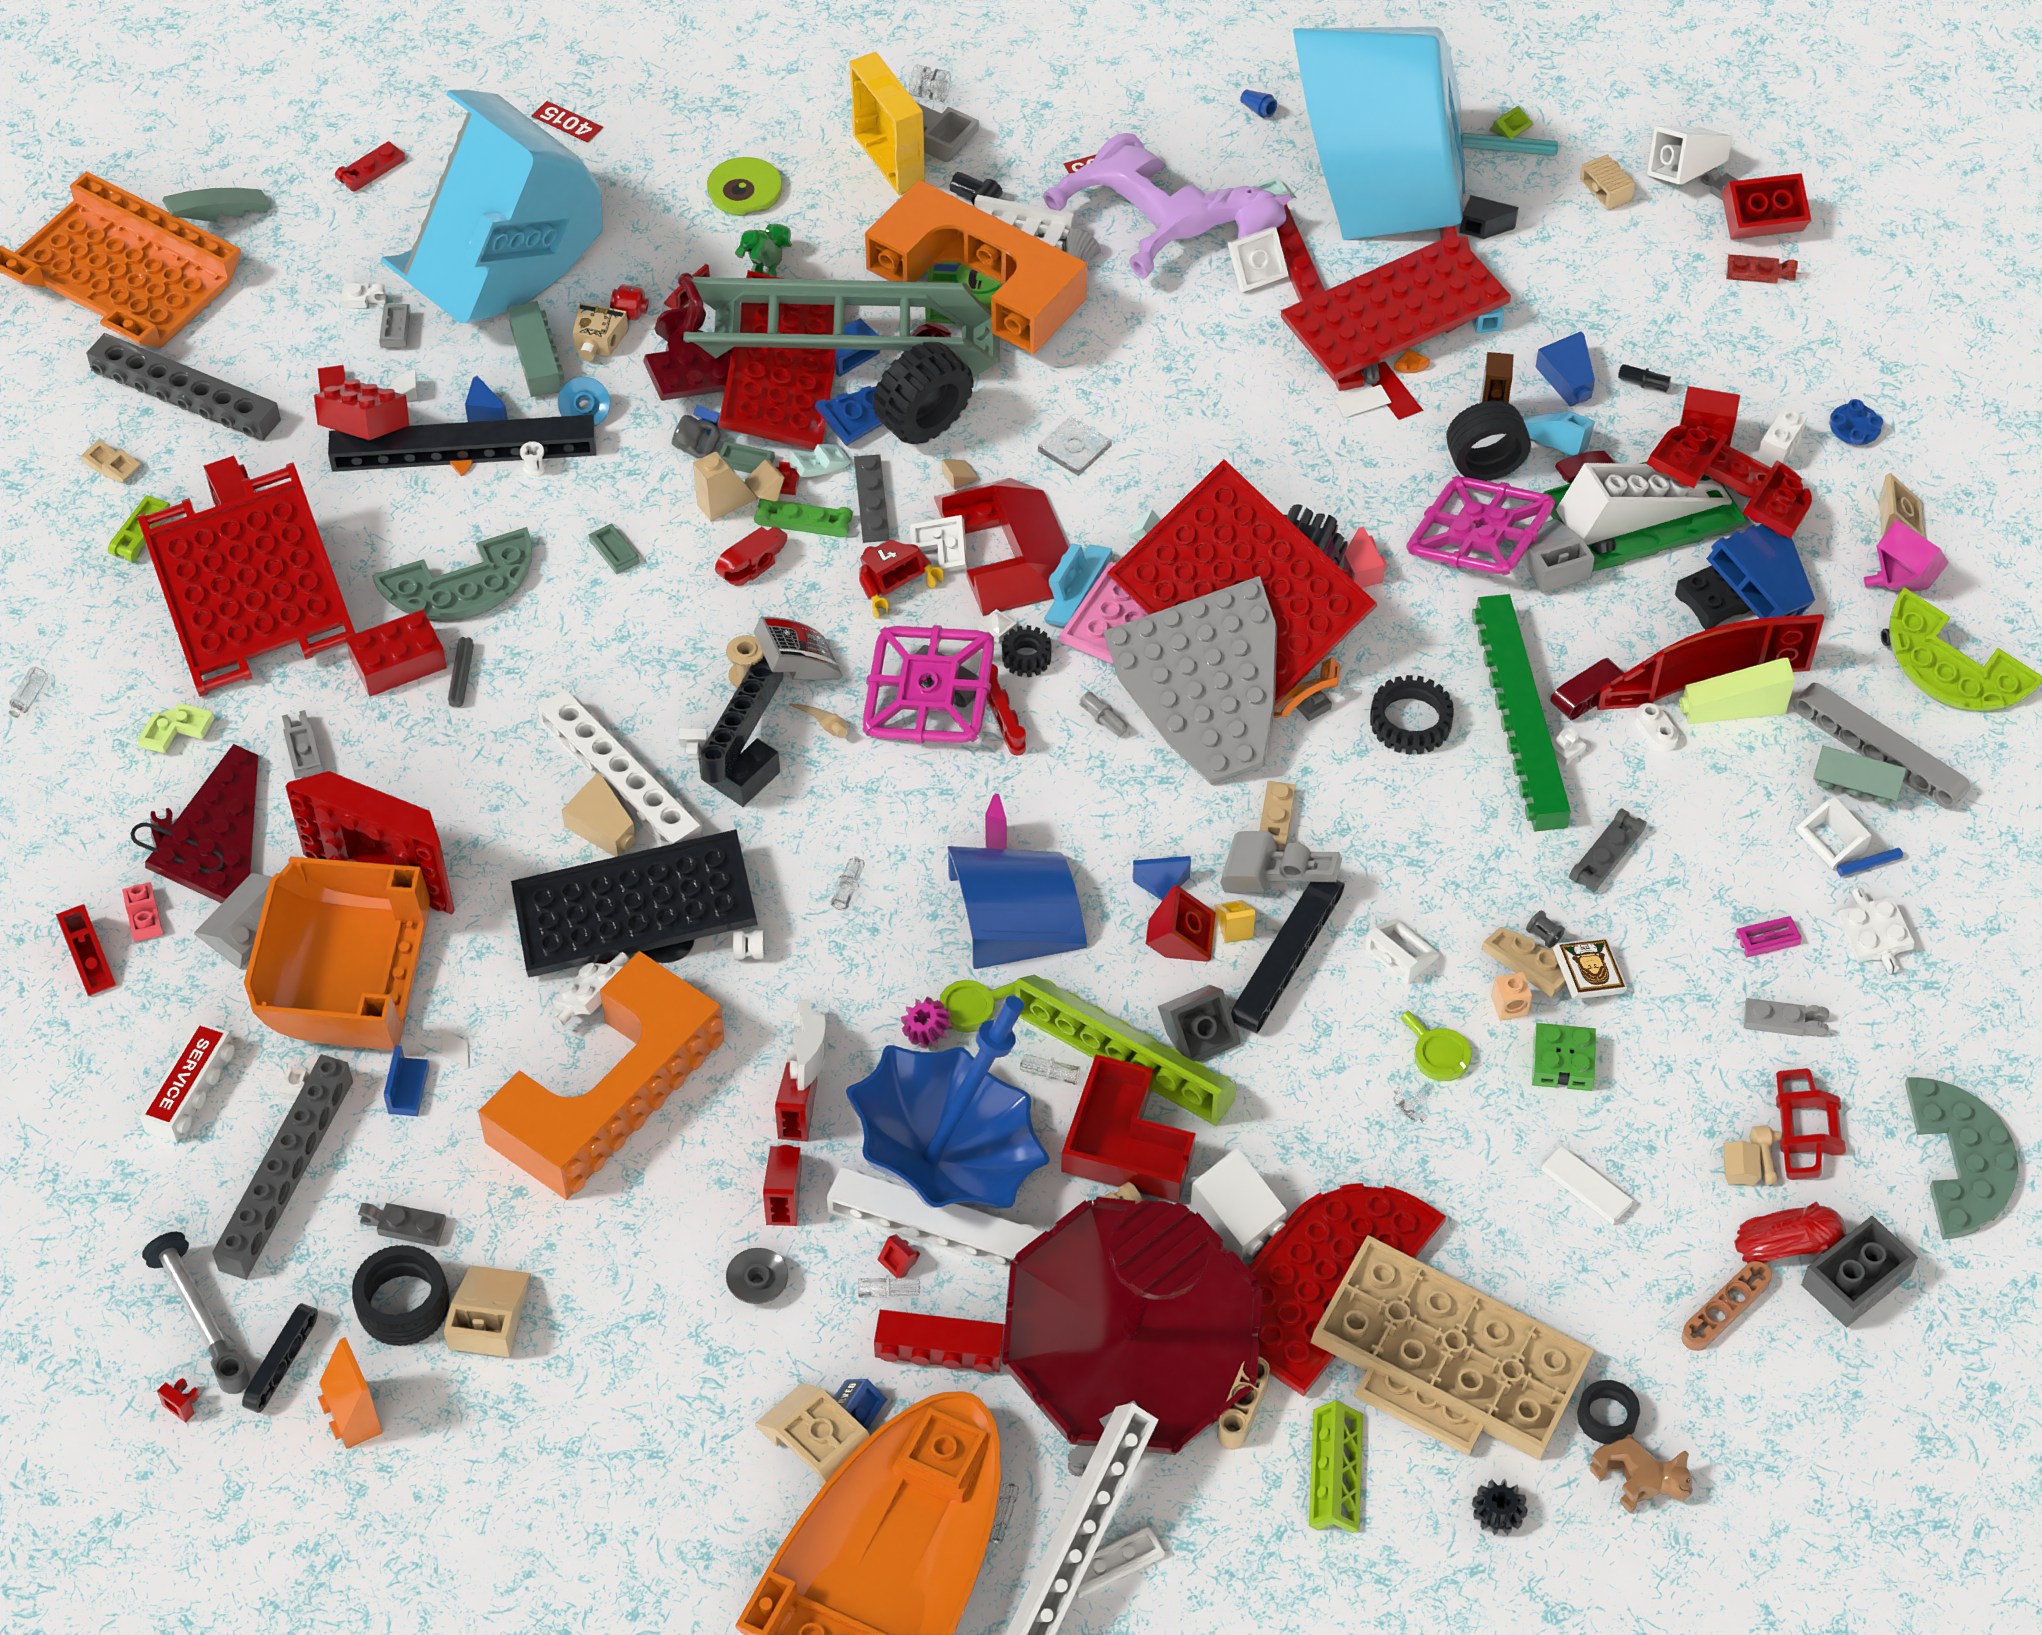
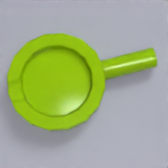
(972, 1003)
(1439, 1052)

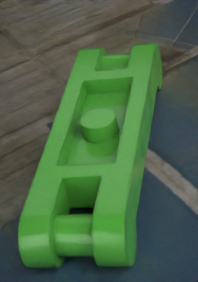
(804, 517)

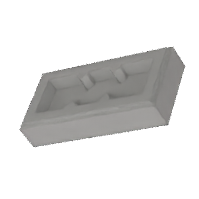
(394, 325)

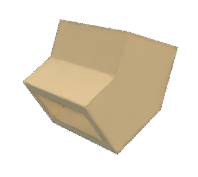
(1742, 1163)

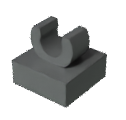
(1314, 704)

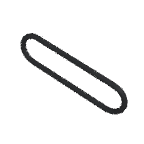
(170, 834)

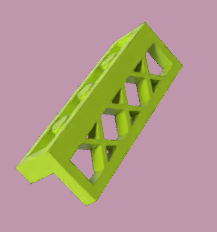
(1330, 1463)

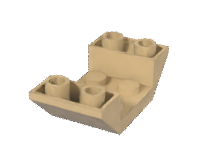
(814, 1429)

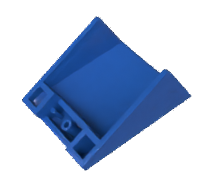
(1017, 903)

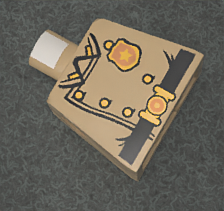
(598, 330)

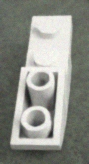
(807, 1046)

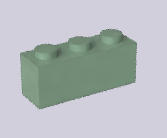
(1859, 775)

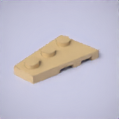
(1523, 955)

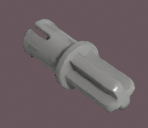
(1103, 713)

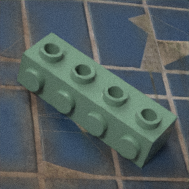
(534, 348)

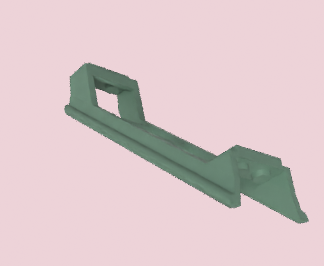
(954, 300)

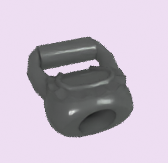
(689, 434)

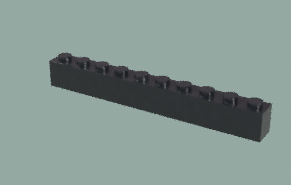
(463, 441)

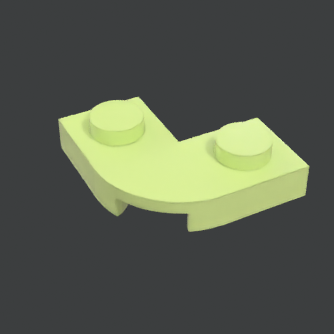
(163, 727)

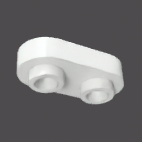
(1652, 723)

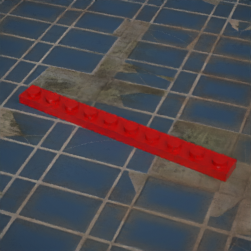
(1306, 280)

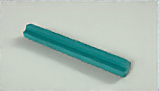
(1501, 143)

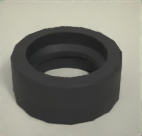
(1615, 1391)

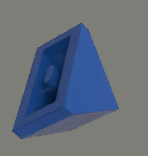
(483, 403)

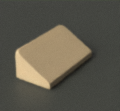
(765, 481)

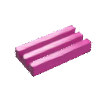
(1770, 940)

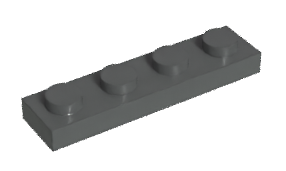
(871, 498)

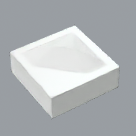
(997, 625)

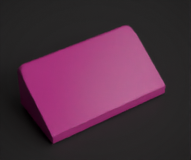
(995, 824)

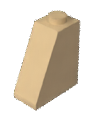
(719, 487)
(600, 818)

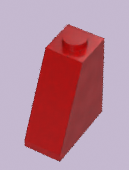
(794, 1108)
(782, 1185)

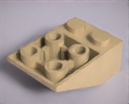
(486, 1311)

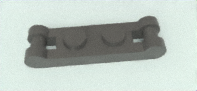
(1607, 850)

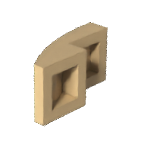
(109, 462)

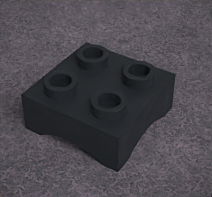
(1710, 597)

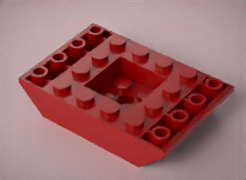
(362, 824)

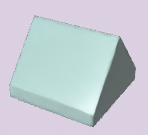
(1144, 524)

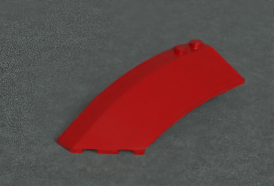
(1715, 654)

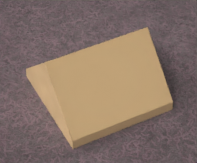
(1899, 504)

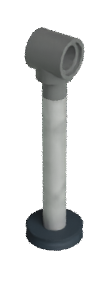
(167, 1253)

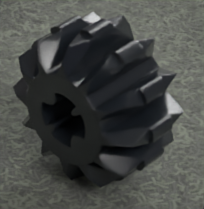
(1499, 1495)

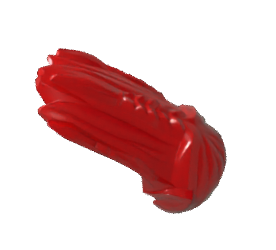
(1790, 1233)

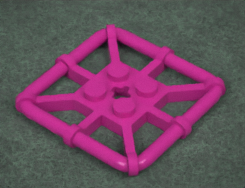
(1496, 526)
(940, 695)

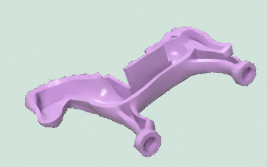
(1187, 213)

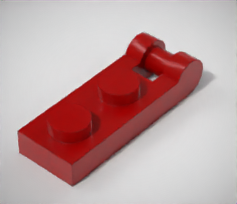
(370, 166)

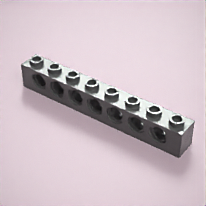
(183, 386)
(282, 1167)

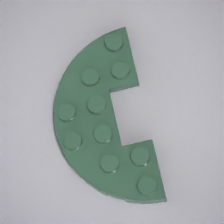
(463, 591)
(1980, 1150)

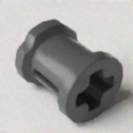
(1545, 929)

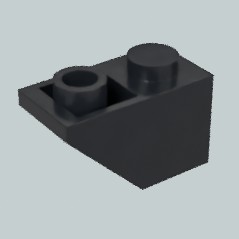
(1487, 218)

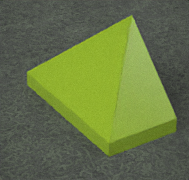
(1512, 123)

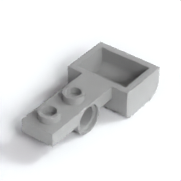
(946, 132)
(1255, 861)

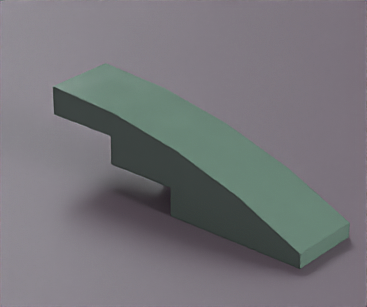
(212, 202)

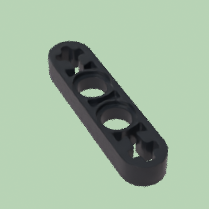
(279, 1358)

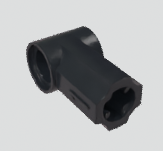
(970, 187)

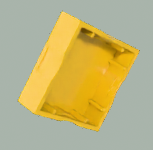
(887, 122)

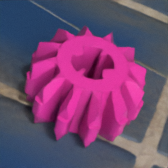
(922, 1033)

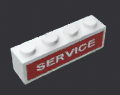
(187, 1082)

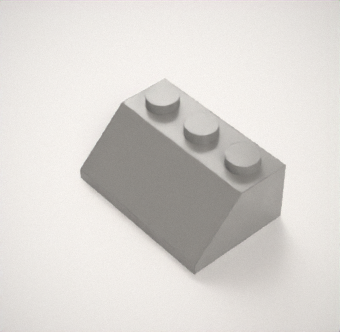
(235, 922)

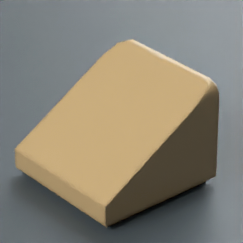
(958, 472)

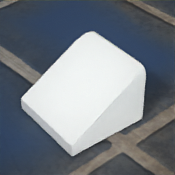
(407, 385)

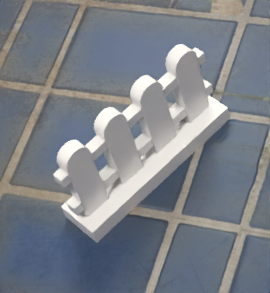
(1029, 218)

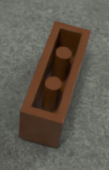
(1497, 377)

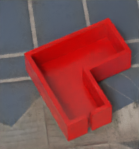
(1114, 1142)

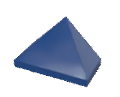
(1161, 874)

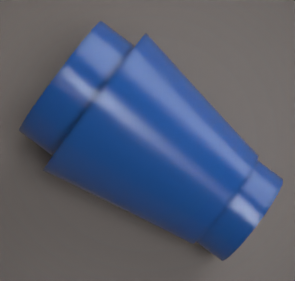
(1261, 103)

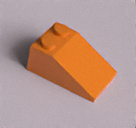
(348, 1398)

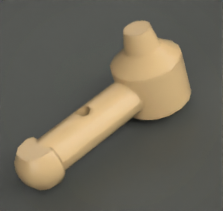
(1765, 1138)

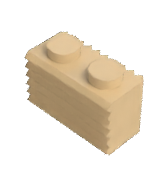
(1607, 181)

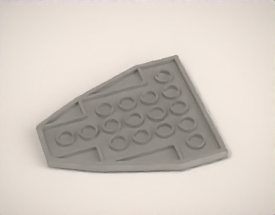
(1205, 677)

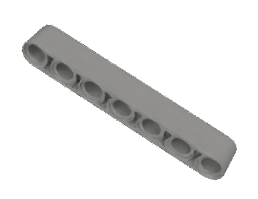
(1881, 743)

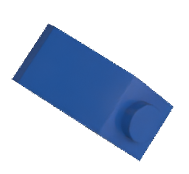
(851, 358)

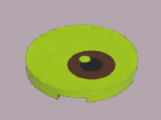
(744, 185)

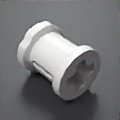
(535, 456)

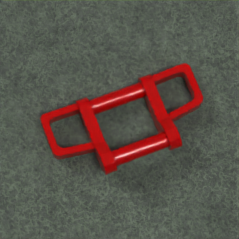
(1829, 1144)

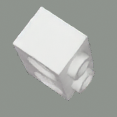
(1782, 437)

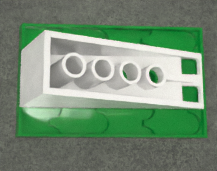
(1641, 510)

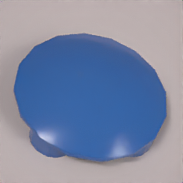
(1855, 423)

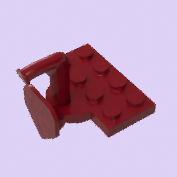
(685, 366)

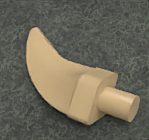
(830, 722)

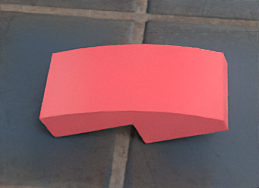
(142, 911)

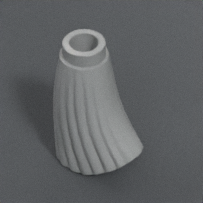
(1081, 245)

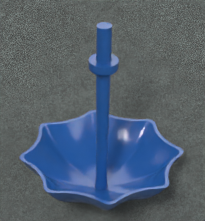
(949, 1121)

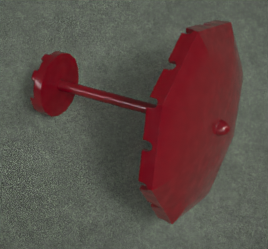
(1130, 1310)

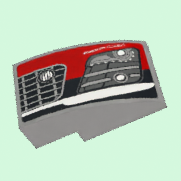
(796, 649)

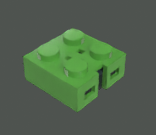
(1564, 1056)

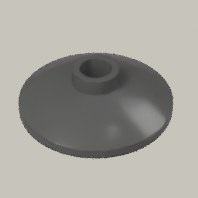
(752, 1265)

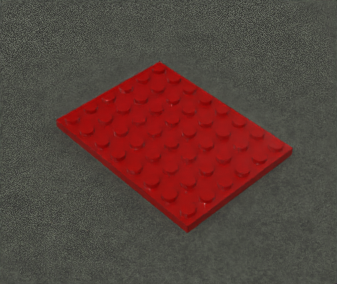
(1233, 534)

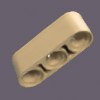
(1243, 1415)

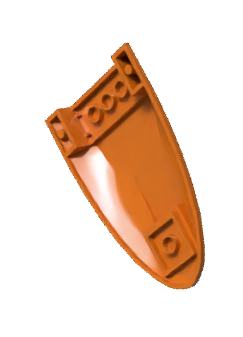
(891, 1532)

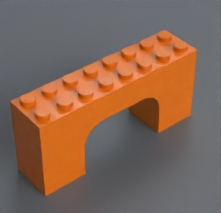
(932, 227)
(572, 1137)

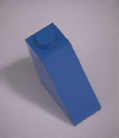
(1568, 368)

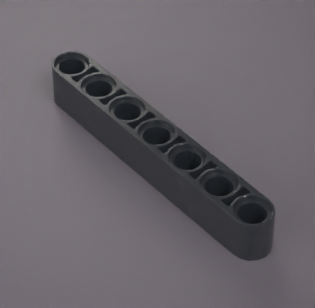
(738, 721)
(1286, 954)

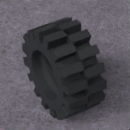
(1026, 639)

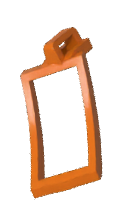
(1328, 678)

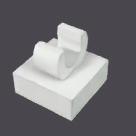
(693, 740)
(1567, 745)
(293, 1083)

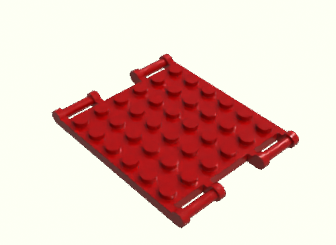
(246, 578)

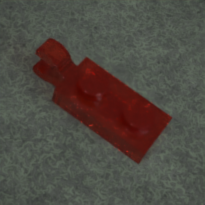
(1760, 269)

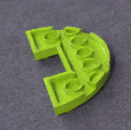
(1947, 672)

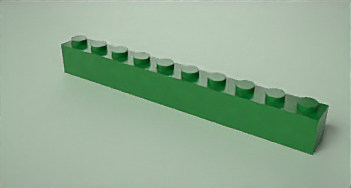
(1521, 713)

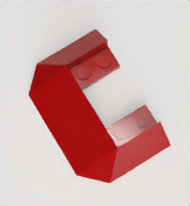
(1029, 531)

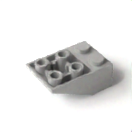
(1557, 557)

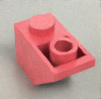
(1363, 561)

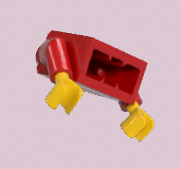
(892, 566)

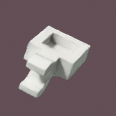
(360, 294)

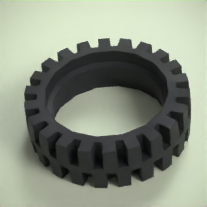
(1411, 690)

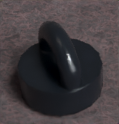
(1604, 546)

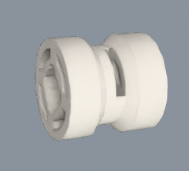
(755, 944)

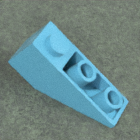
(1561, 431)

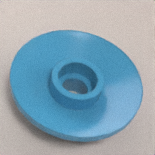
(584, 389)

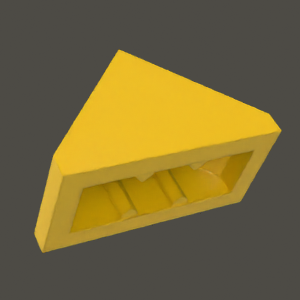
(1235, 920)

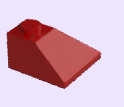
(1181, 927)

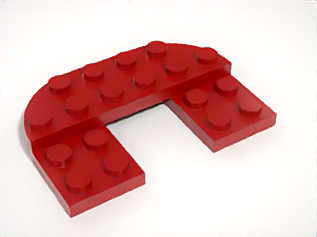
(1774, 492)

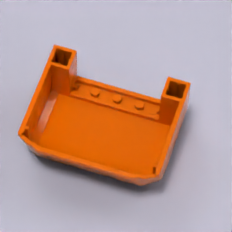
(338, 951)

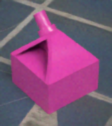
(1906, 561)

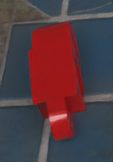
(750, 556)

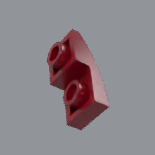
(1571, 466)

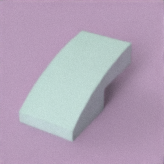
(822, 461)

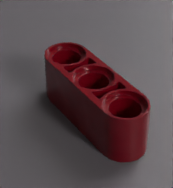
(1583, 690)

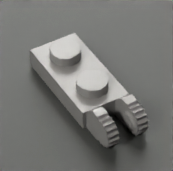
(302, 747)
(1785, 1018)

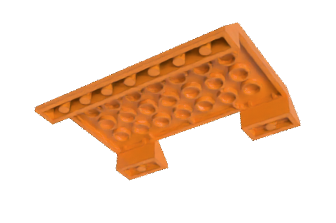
(125, 262)

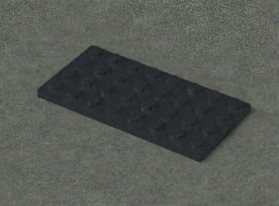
(633, 903)

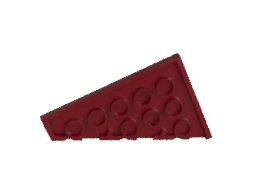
(219, 820)

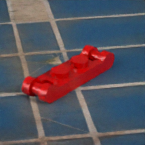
(1006, 719)

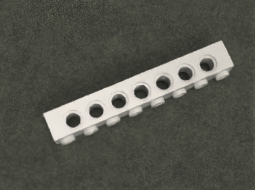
(630, 781)

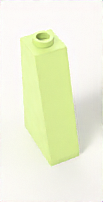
(1740, 694)

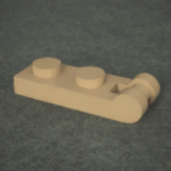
(1278, 811)

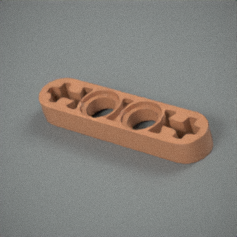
(1727, 1306)

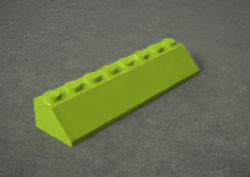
(1095, 1032)

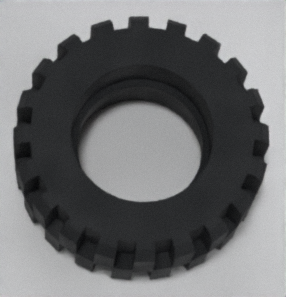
(923, 392)

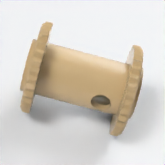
(743, 652)

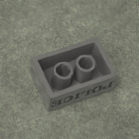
(1859, 1271)

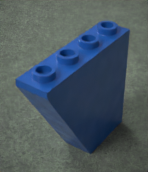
(1763, 571)

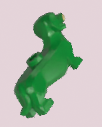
(765, 247)

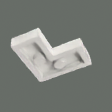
(947, 537)

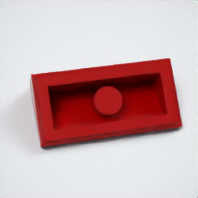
(678, 297)

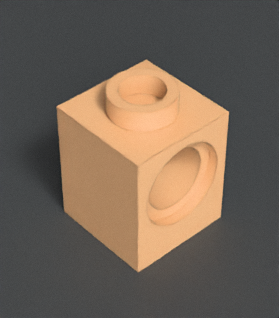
(1511, 996)

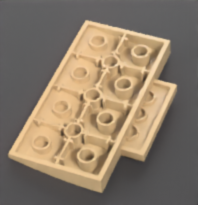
(1449, 1354)

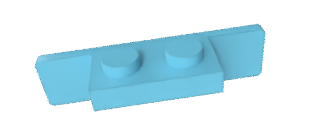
(1074, 580)

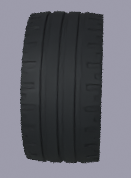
(1481, 422)
(394, 1263)

